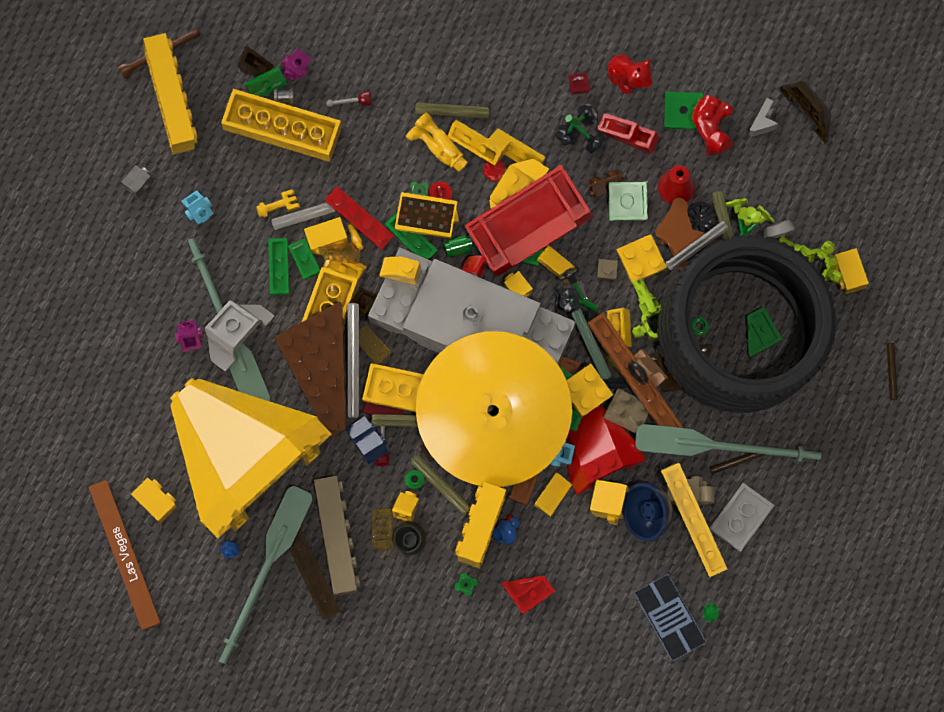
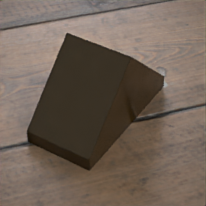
(253, 63)
(365, 300)

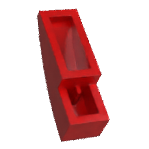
(628, 133)
(475, 265)

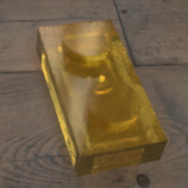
(373, 345)

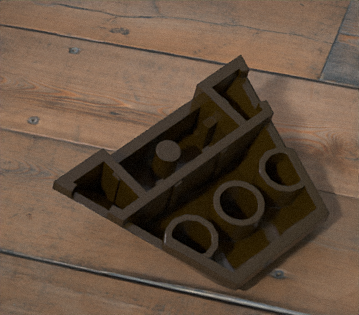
(811, 105)

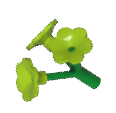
(749, 215)

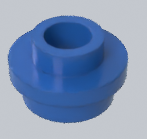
(229, 549)

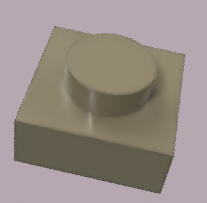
(607, 269)

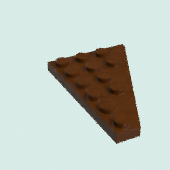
(317, 361)

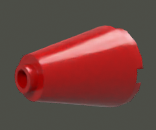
(676, 184)

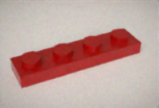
(359, 218)

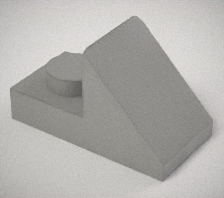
(762, 122)

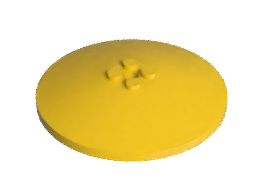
(500, 372)

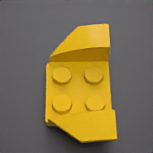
(516, 178)

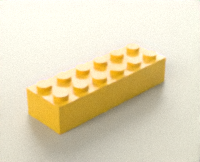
(169, 94)
(281, 125)

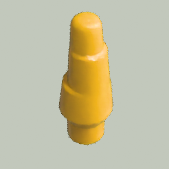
(355, 238)

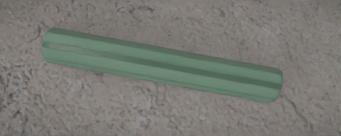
(591, 344)

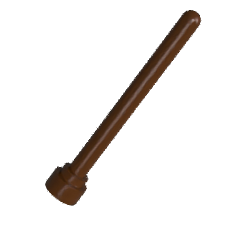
(127, 68)

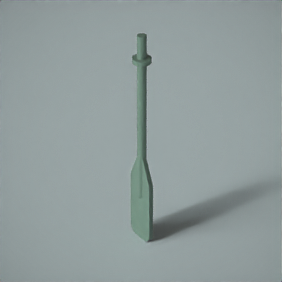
(244, 369)
(690, 442)
(278, 541)

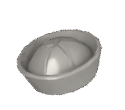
(778, 229)

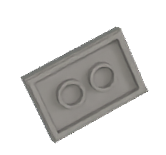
(741, 517)

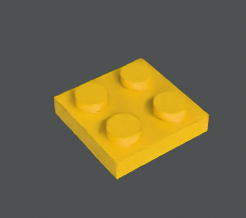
(641, 258)
(587, 390)

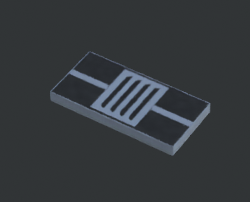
(670, 617)

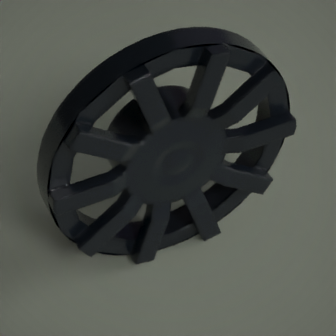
(701, 218)

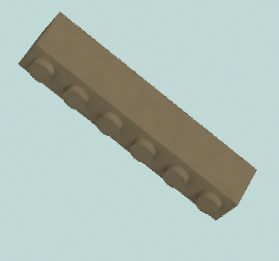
(335, 536)

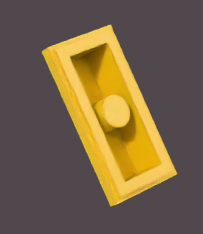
(554, 262)
(349, 269)
(621, 322)
(553, 494)

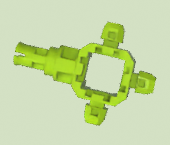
(824, 252)
(649, 308)

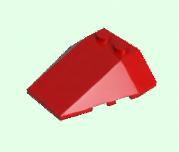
(599, 450)

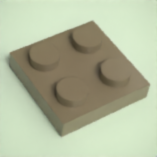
(626, 411)

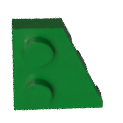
(761, 332)

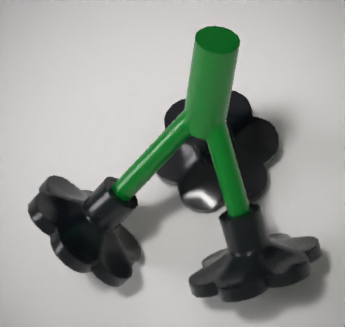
(569, 134)
(571, 299)

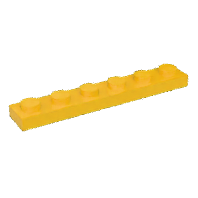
(694, 519)

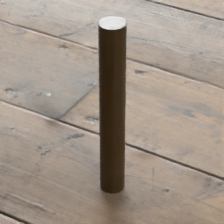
(892, 371)
(734, 462)

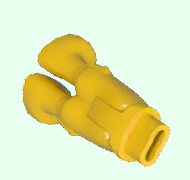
(439, 144)

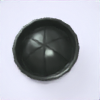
(415, 538)

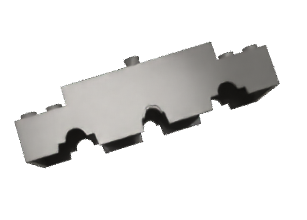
(458, 304)

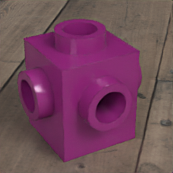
(295, 65)
(189, 335)

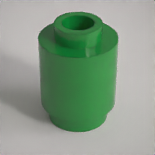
(458, 246)

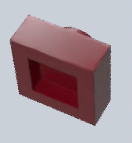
(579, 83)

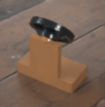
(646, 366)

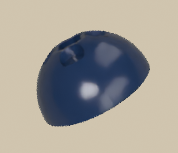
(647, 511)

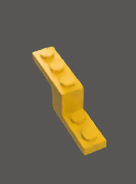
(494, 147)

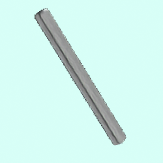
(353, 360)

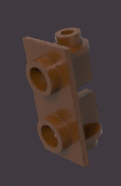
(598, 184)

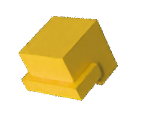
(608, 500)

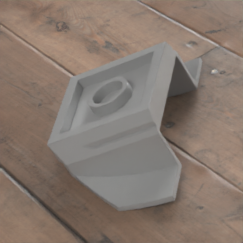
(231, 329)

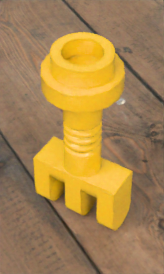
(286, 201)

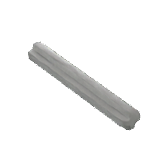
(301, 215)
(697, 245)

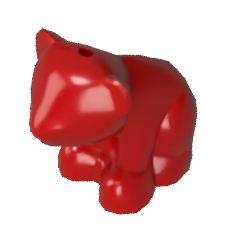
(628, 74)
(706, 118)

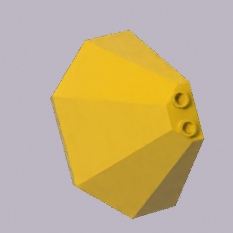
(238, 448)

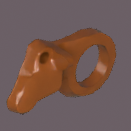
(677, 229)

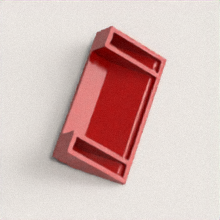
(529, 221)

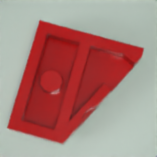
(528, 592)

